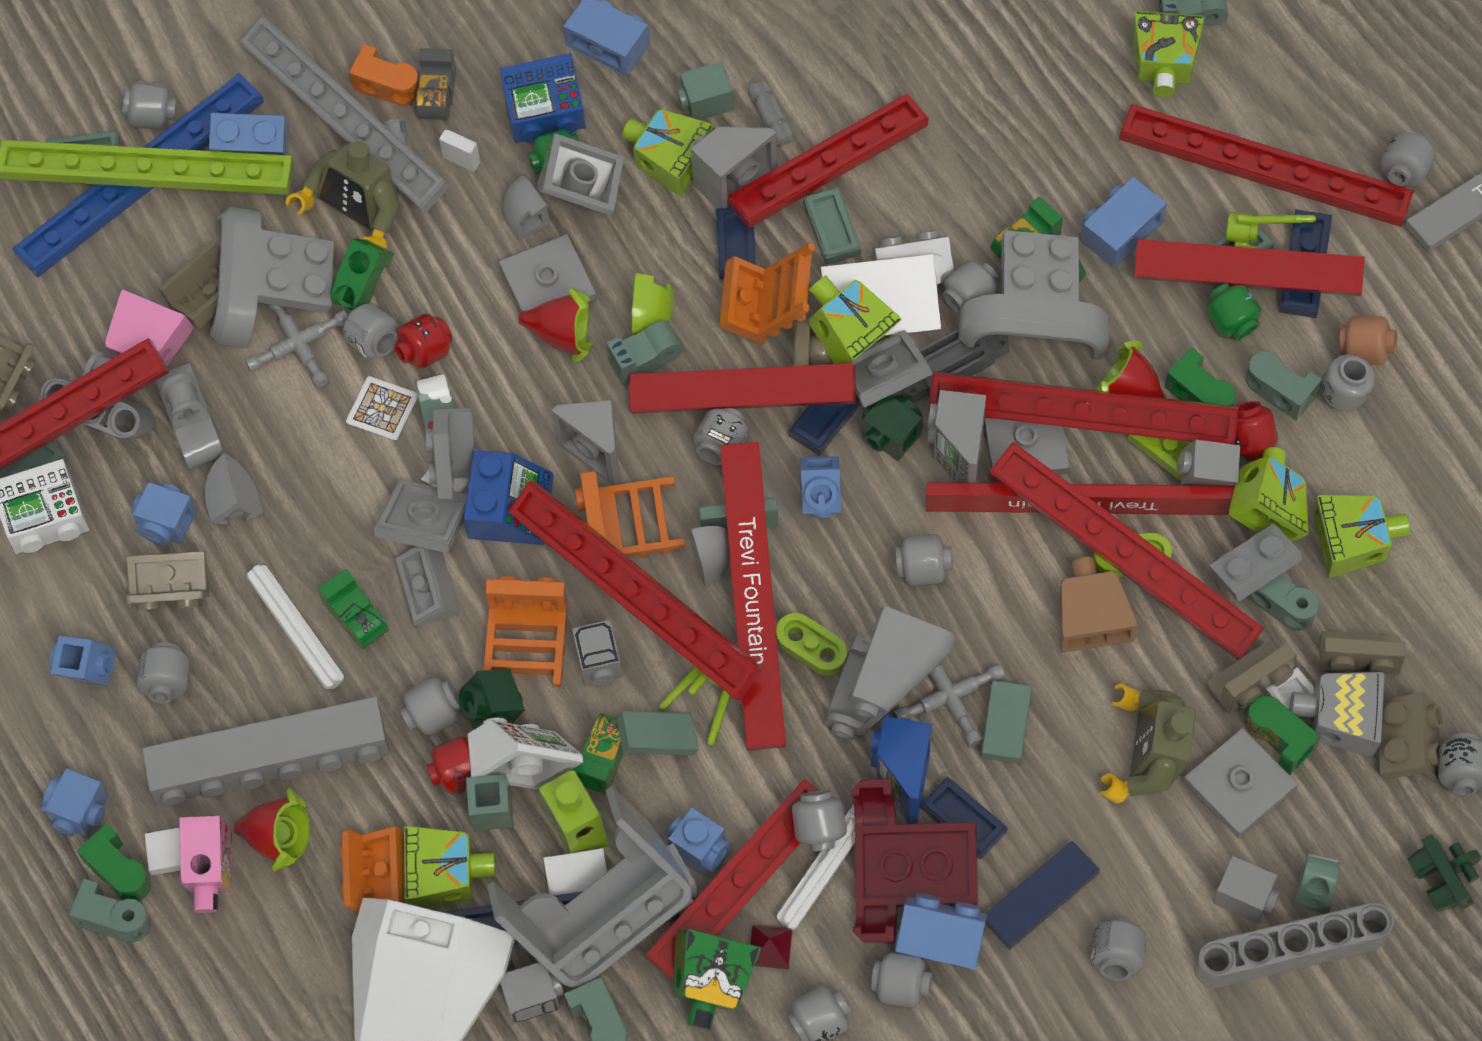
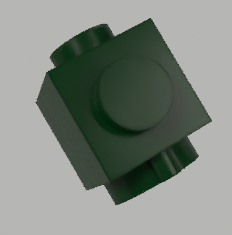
(892, 425)
(490, 696)

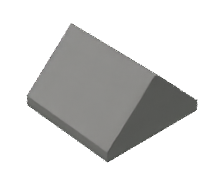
(581, 174)
(589, 436)

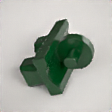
(1452, 890)

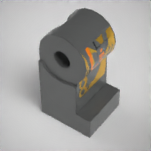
(435, 83)

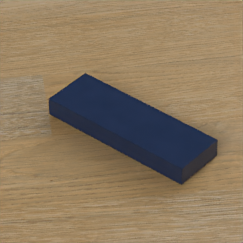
(1306, 238)
(1041, 895)

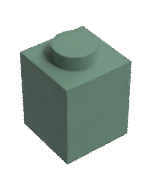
(705, 91)
(489, 802)

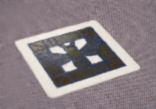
(382, 408)

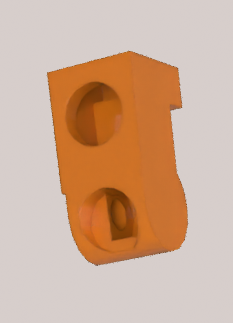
(383, 79)

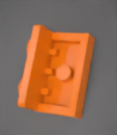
(372, 866)

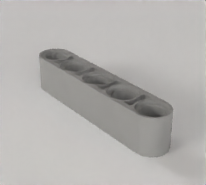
(1306, 931)

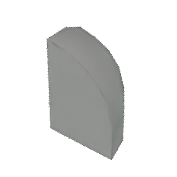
(524, 208)
(230, 492)
(711, 552)

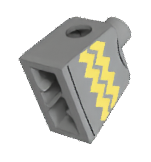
(1345, 710)

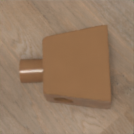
(1094, 609)

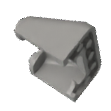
(884, 670)

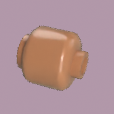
(1368, 338)

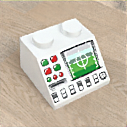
(41, 507)
(521, 752)

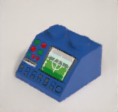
(542, 97)
(493, 489)
(903, 755)

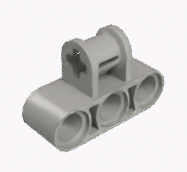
(189, 416)
(114, 418)

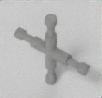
(298, 342)
(950, 695)

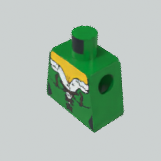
(710, 973)

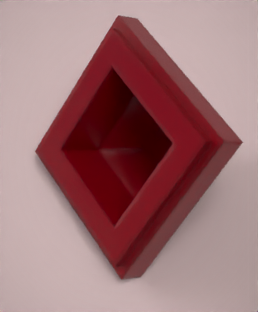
(774, 945)

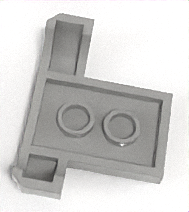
(266, 270)
(1037, 296)

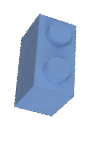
(607, 35)
(249, 133)
(1128, 215)
(941, 931)

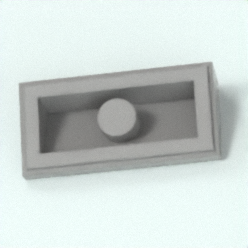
(426, 585)

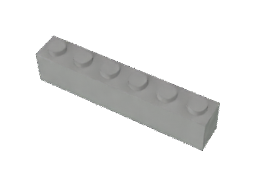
(265, 751)

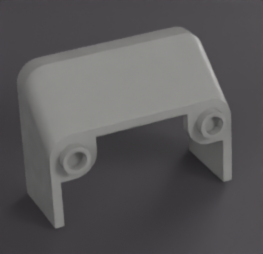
(609, 915)

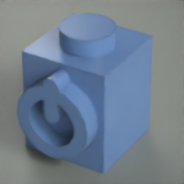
(820, 486)
(163, 514)
(82, 660)
(74, 803)
(699, 841)

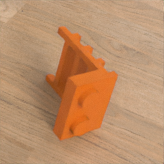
(764, 300)
(603, 514)
(526, 607)

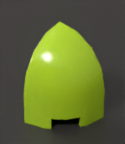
(650, 303)

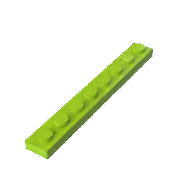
(146, 167)

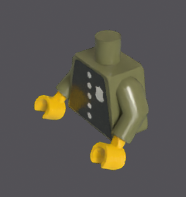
(355, 187)
(1160, 743)

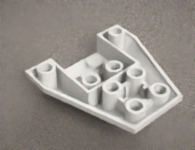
(422, 972)

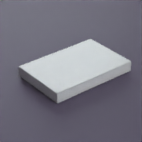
(901, 283)

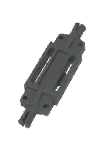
(952, 356)

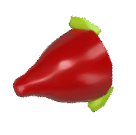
(562, 323)
(1132, 373)
(271, 825)

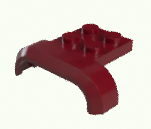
(904, 861)

